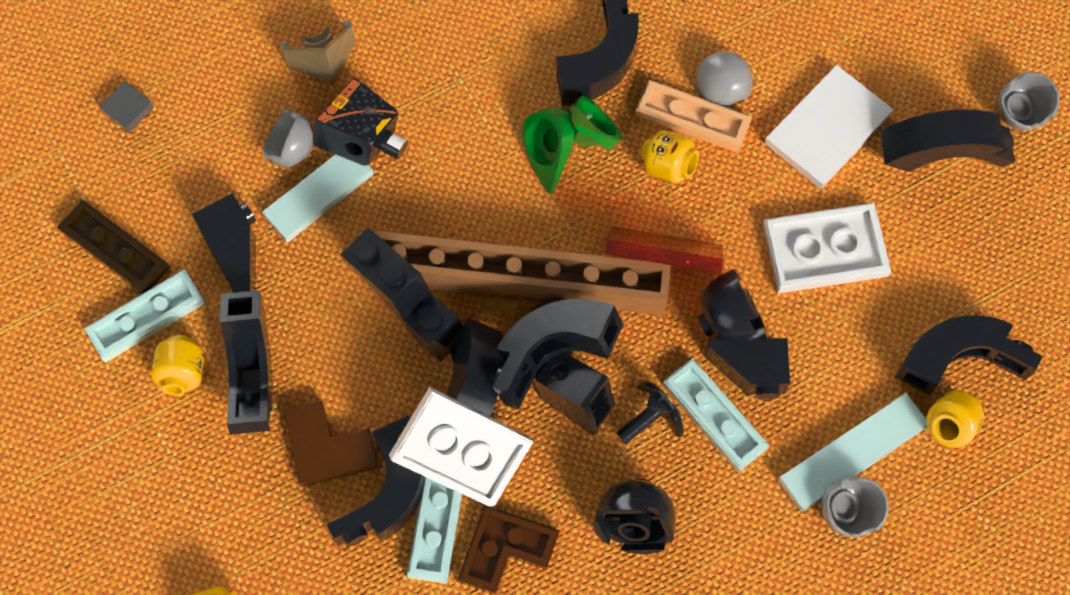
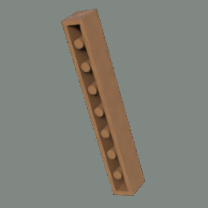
(533, 272)

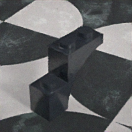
(404, 292)

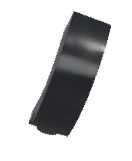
(606, 64)
(947, 135)
(550, 331)
(965, 338)
(248, 362)
(475, 366)
(394, 502)

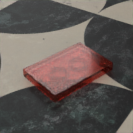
(664, 249)

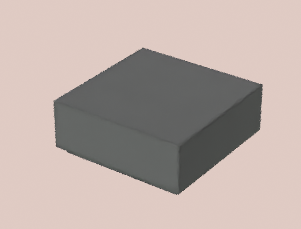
(126, 107)

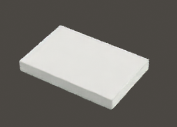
(828, 126)
(826, 248)
(460, 447)

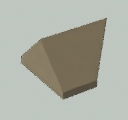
(322, 54)

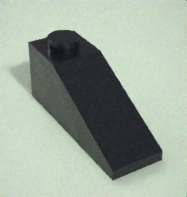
(231, 240)

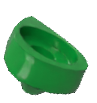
(593, 125)
(548, 143)

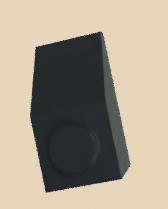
(753, 366)

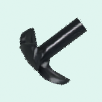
(657, 406)

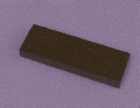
(113, 247)

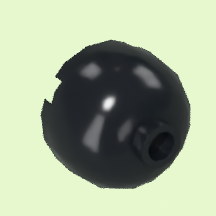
(730, 311)
(636, 515)

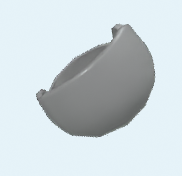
(724, 78)
(1028, 101)
(289, 139)
(855, 506)

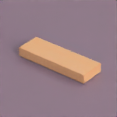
(693, 116)

